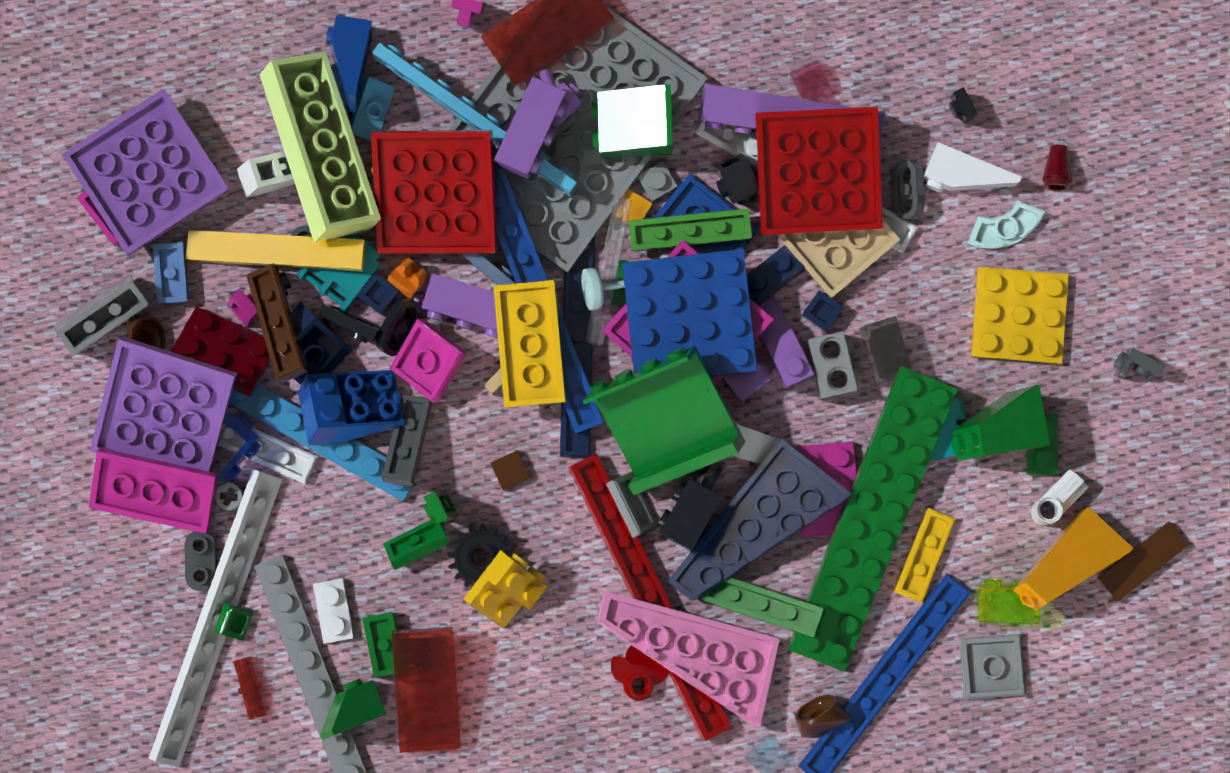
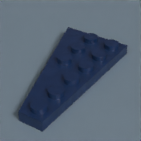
(770, 508)

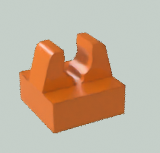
(408, 277)

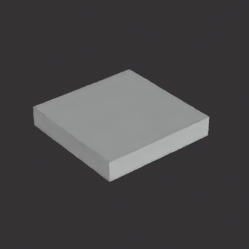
(992, 666)

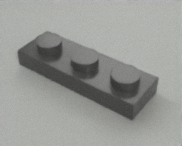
(407, 441)

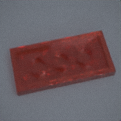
(543, 34)
(426, 689)

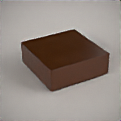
(510, 470)

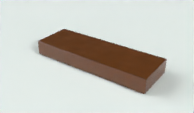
(1142, 561)

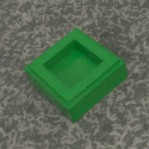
(233, 622)

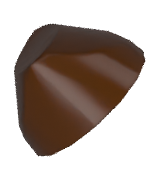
(146, 330)
(820, 715)

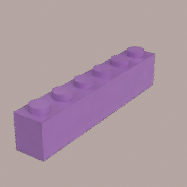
(738, 107)

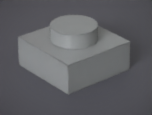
(657, 181)

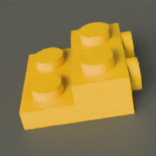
(506, 588)

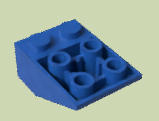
(349, 405)

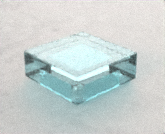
(765, 756)

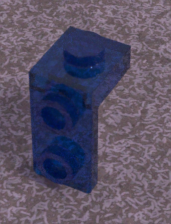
(243, 427)

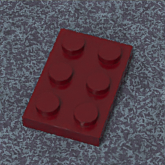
(225, 346)

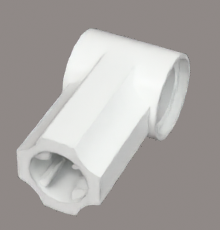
(1059, 497)

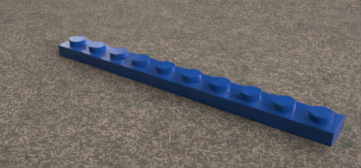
(527, 268)

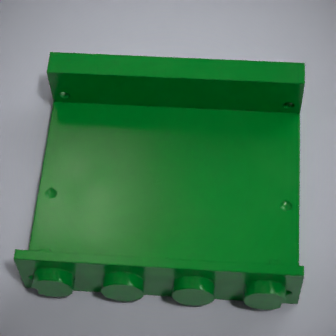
(667, 418)

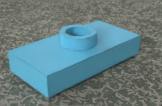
(371, 108)

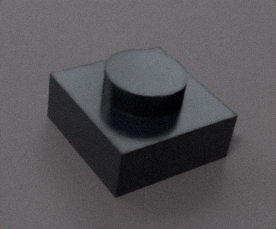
(962, 106)

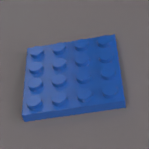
(691, 304)

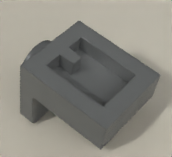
(1143, 364)

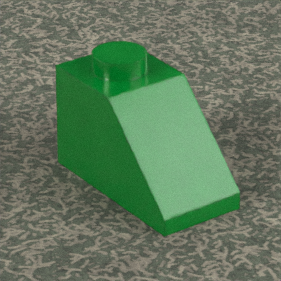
(352, 708)

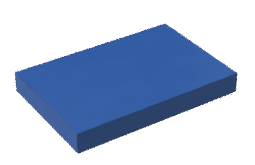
(696, 198)

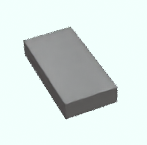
(632, 507)

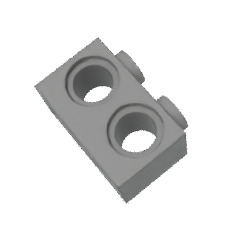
(824, 366)

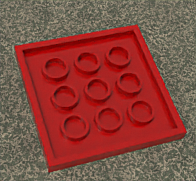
(819, 170)
(435, 191)

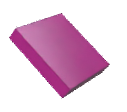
(428, 360)

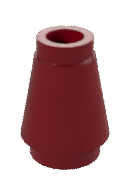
(1057, 169)

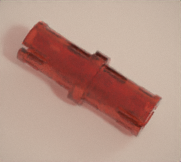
(249, 688)

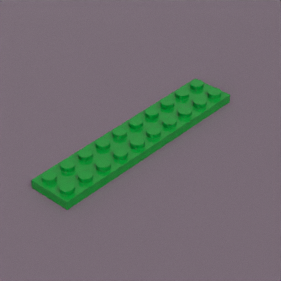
(875, 514)

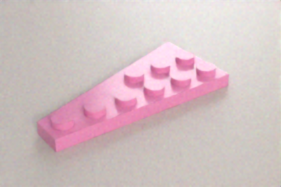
(712, 656)

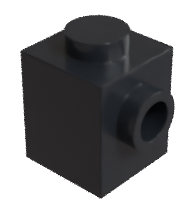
(736, 179)

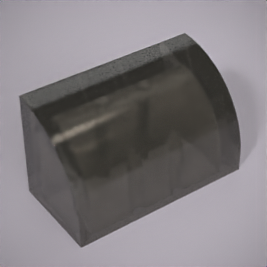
(884, 349)

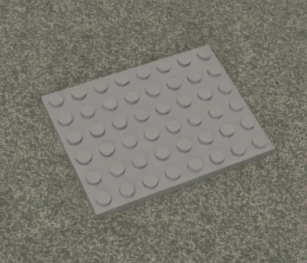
(607, 61)

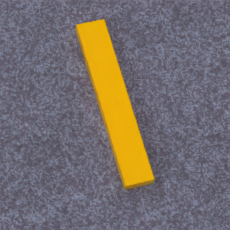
(276, 249)

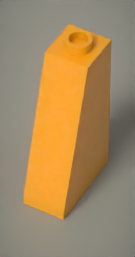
(1072, 558)

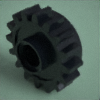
(466, 548)

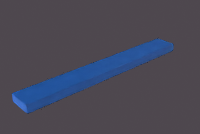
(887, 675)

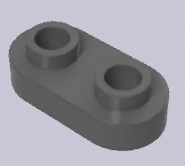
(908, 190)
(200, 560)

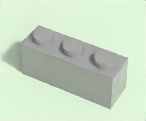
(101, 315)

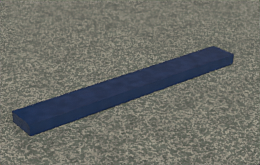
(577, 320)

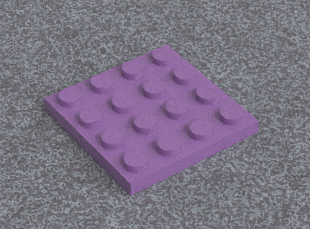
(146, 172)
(163, 406)

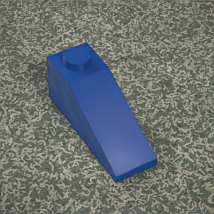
(350, 50)

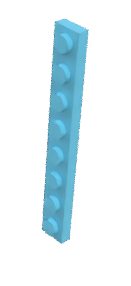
(464, 110)

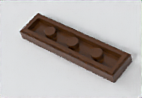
(276, 323)

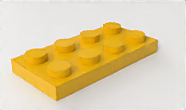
(529, 343)

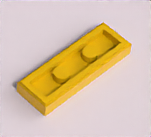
(924, 555)

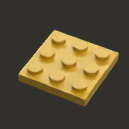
(1019, 315)

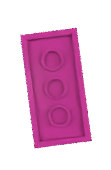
(153, 490)

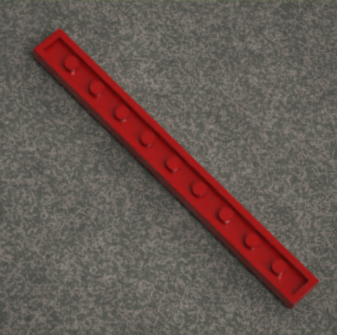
(640, 580)

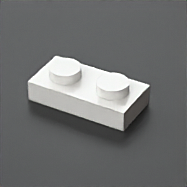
(333, 610)

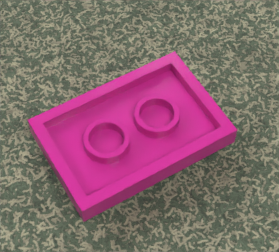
(839, 463)

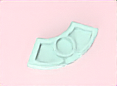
(1006, 229)

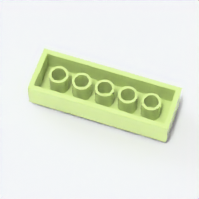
(319, 146)

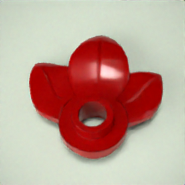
(637, 666)

